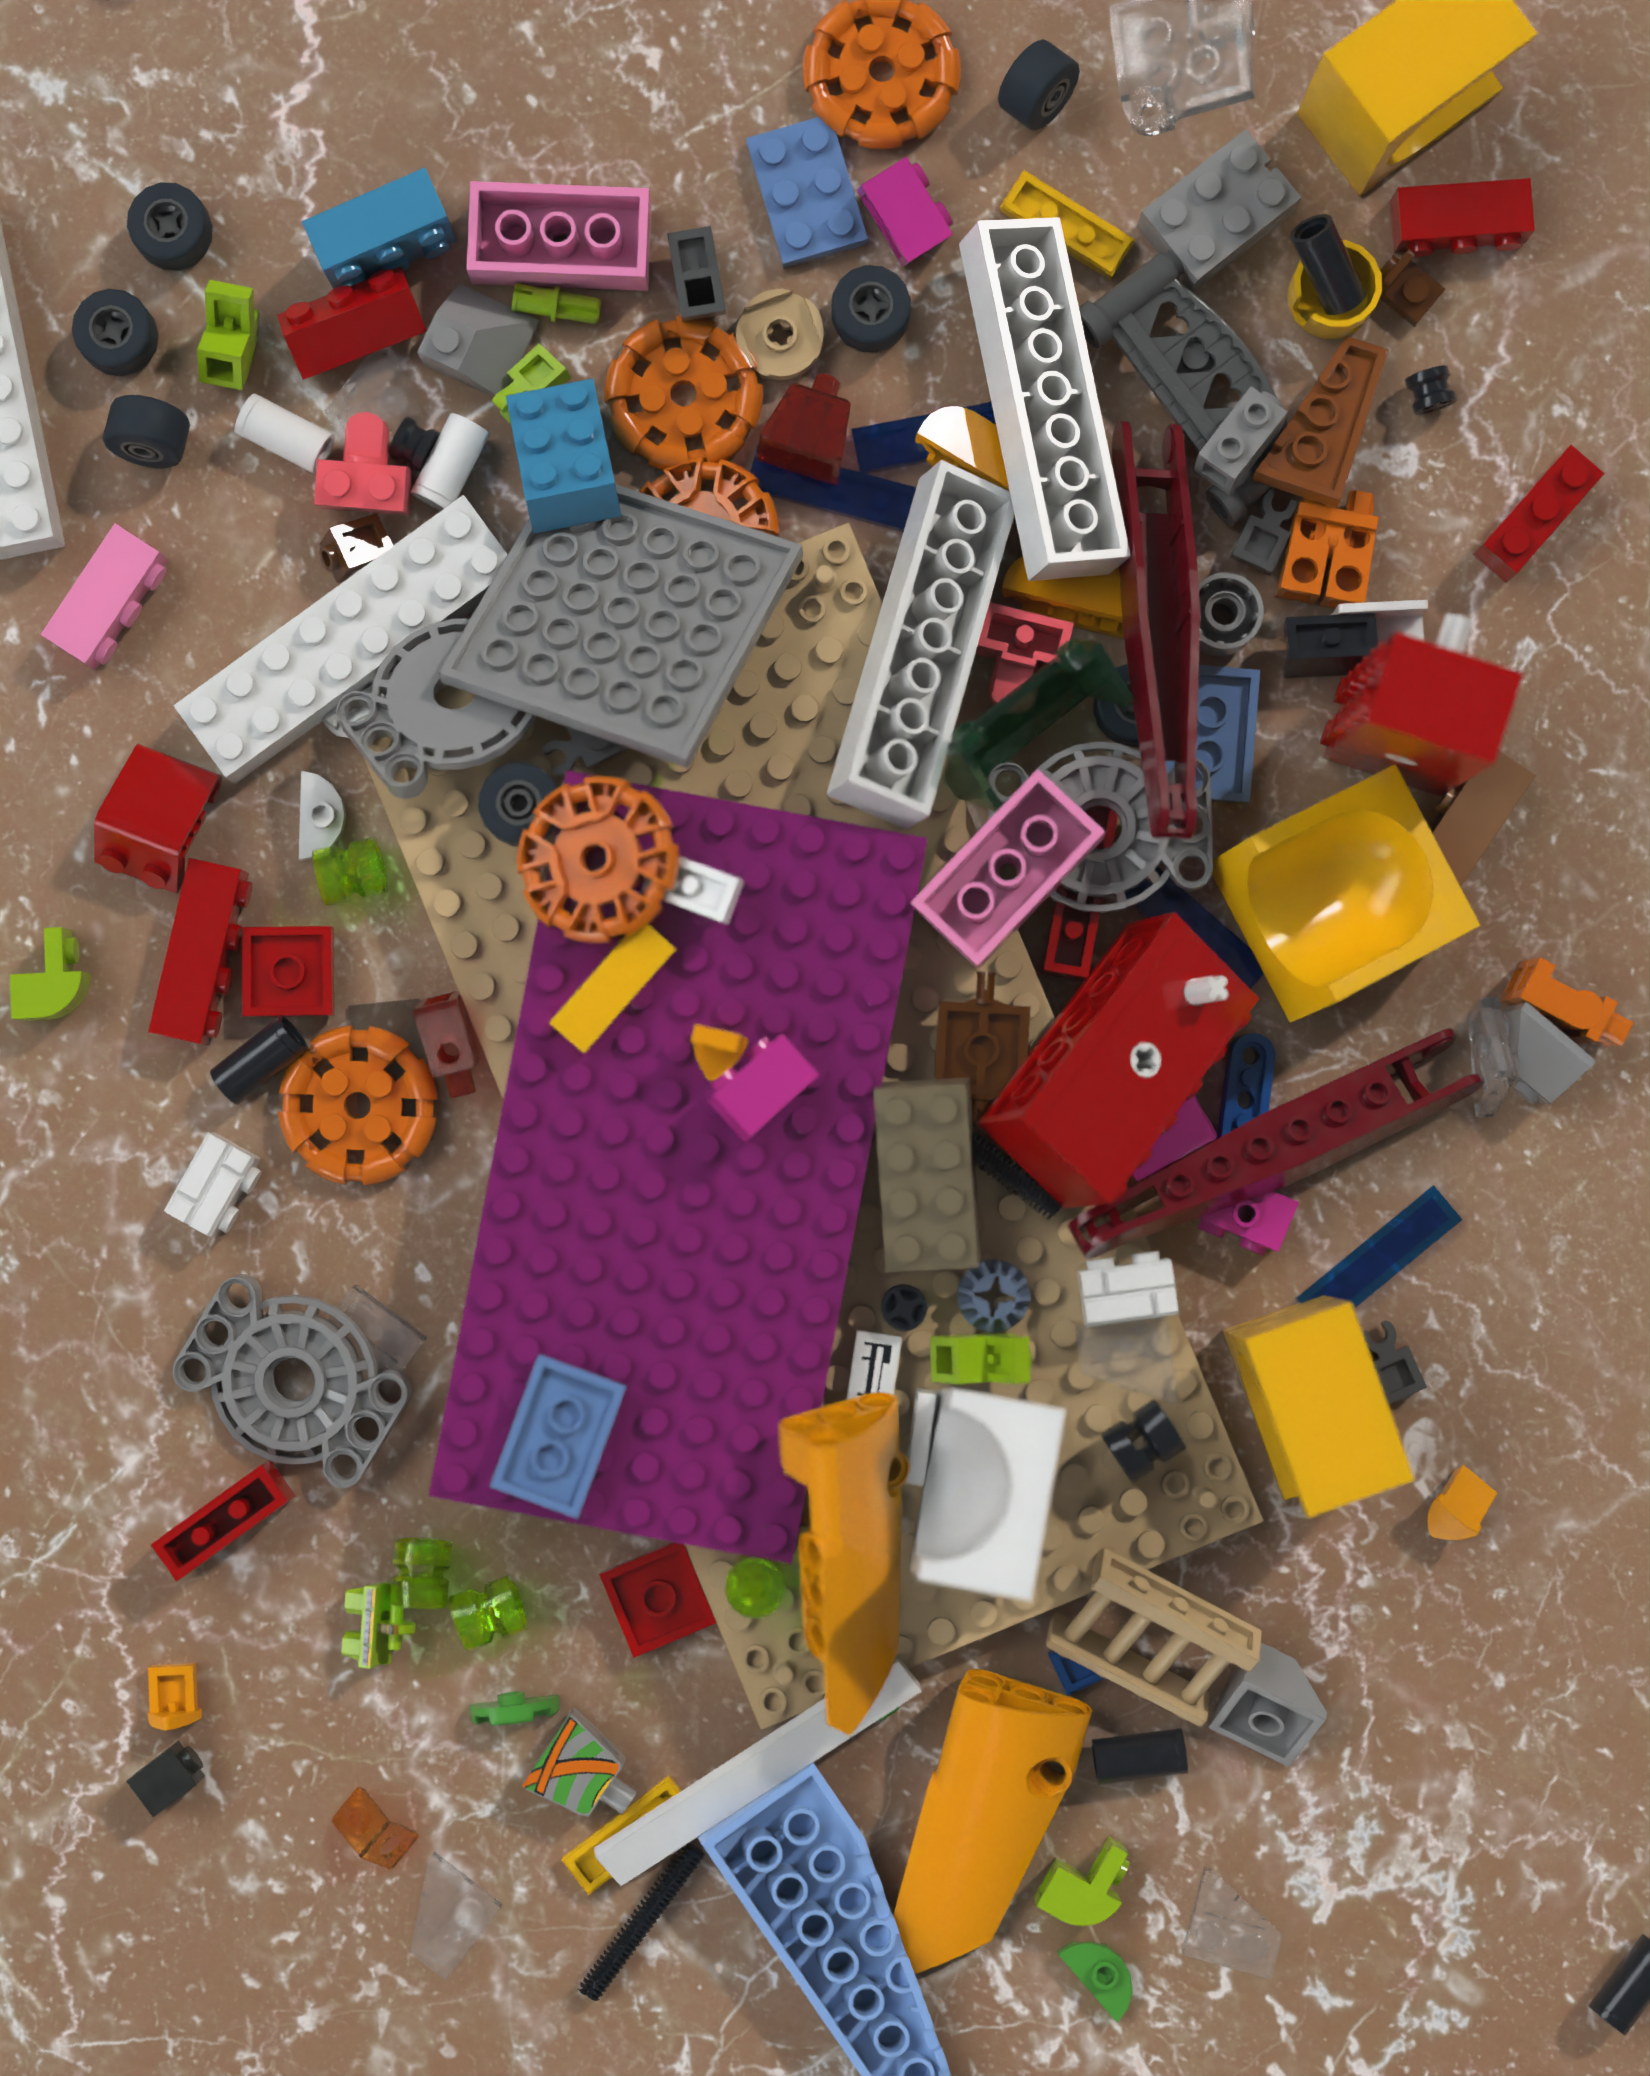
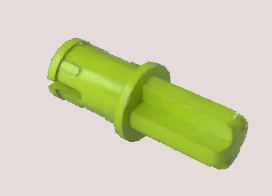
(555, 304)

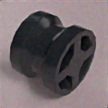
(1431, 390)
(412, 443)
(906, 1314)

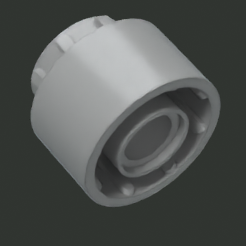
(1245, 604)

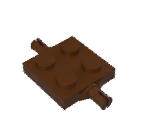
(981, 1042)

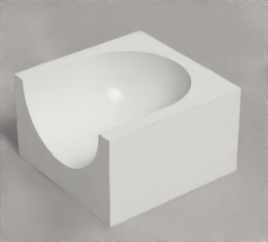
(986, 1493)

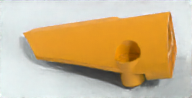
(853, 1552)
(985, 1812)

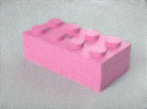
(516, 229)
(1038, 835)

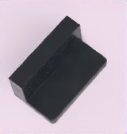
(1327, 643)

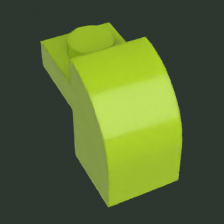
(229, 336)
(58, 989)
(980, 1358)
(1082, 1897)

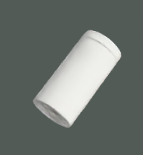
(283, 433)
(450, 462)

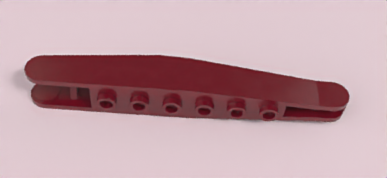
(1161, 628)
(1279, 1147)

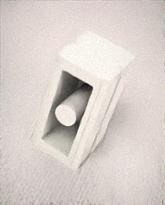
(214, 1185)
(1127, 1290)

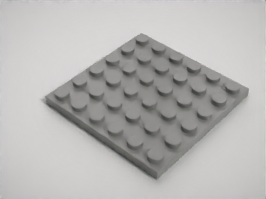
(625, 623)

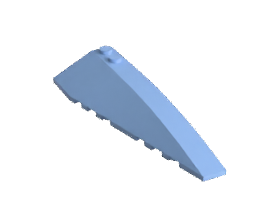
(826, 1916)

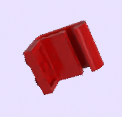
(153, 817)

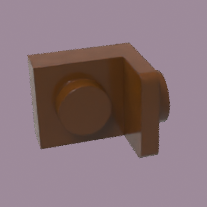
(1408, 288)
(353, 546)

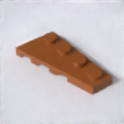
(1324, 434)

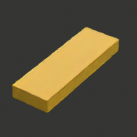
(1085, 234)
(612, 987)
(582, 1859)

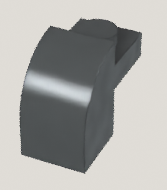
(696, 273)

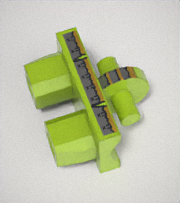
(380, 1625)

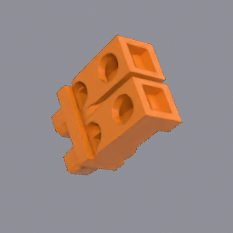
(1331, 534)
(1578, 1012)

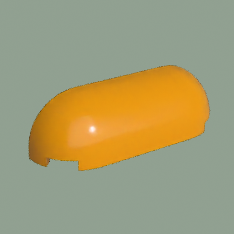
(965, 442)
(1085, 601)

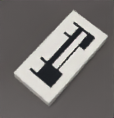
(874, 1363)

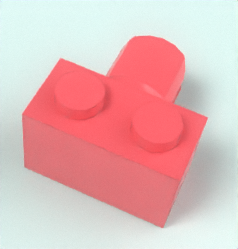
(363, 478)
(1019, 644)

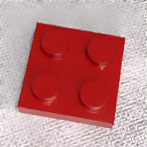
(288, 971)
(657, 1598)

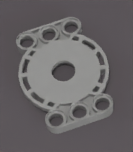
(420, 727)
(1136, 853)
(247, 1376)

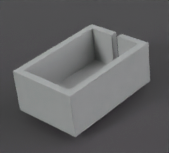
(1219, 210)

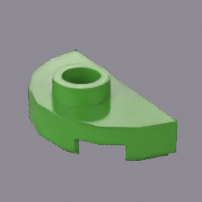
(514, 1708)
(1102, 1973)

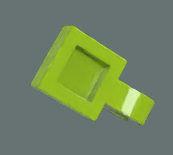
(532, 372)

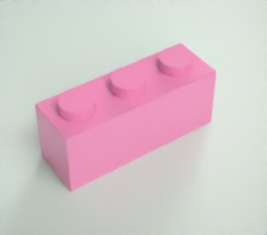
(106, 597)

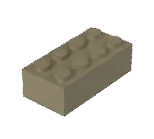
(927, 1174)

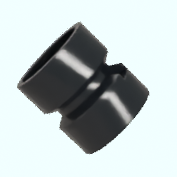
(1156, 1431)

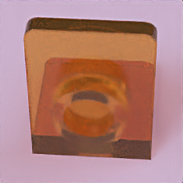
(369, 1829)

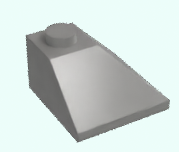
(477, 340)
(1546, 1055)
(1270, 1707)

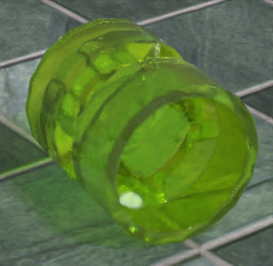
(350, 871)
(755, 1586)
(419, 1588)
(491, 1612)

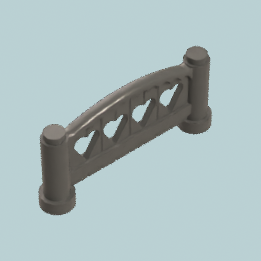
(1128, 318)

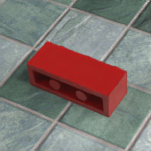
(1462, 216)
(351, 322)
(1538, 513)
(223, 1520)

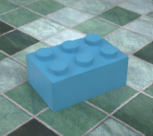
(380, 230)
(563, 456)

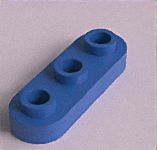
(1249, 1078)

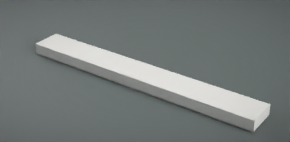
(740, 1782)

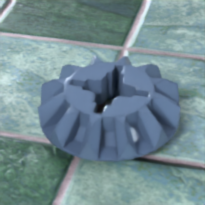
(977, 1310)

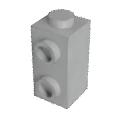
(1240, 439)

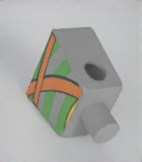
(580, 1769)

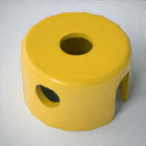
(1310, 314)

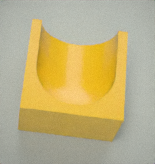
(1408, 81)
(1343, 894)
(1318, 1404)

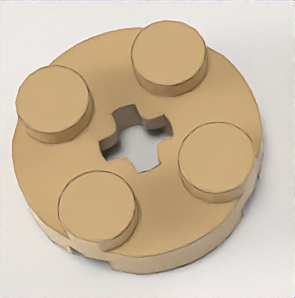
(792, 313)

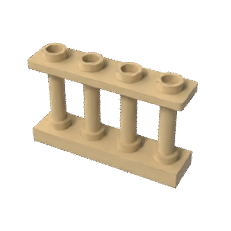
(1172, 1608)

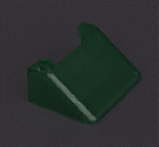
(1025, 713)

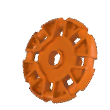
(887, 44)
(677, 368)
(730, 483)
(623, 866)
(331, 1112)

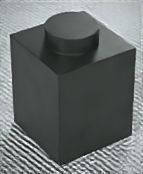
(167, 1777)

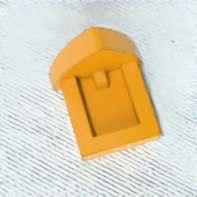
(717, 1050)
(1460, 1506)
(173, 1696)

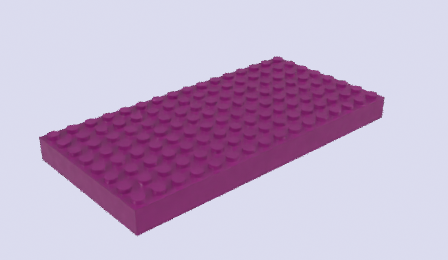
(643, 1226)

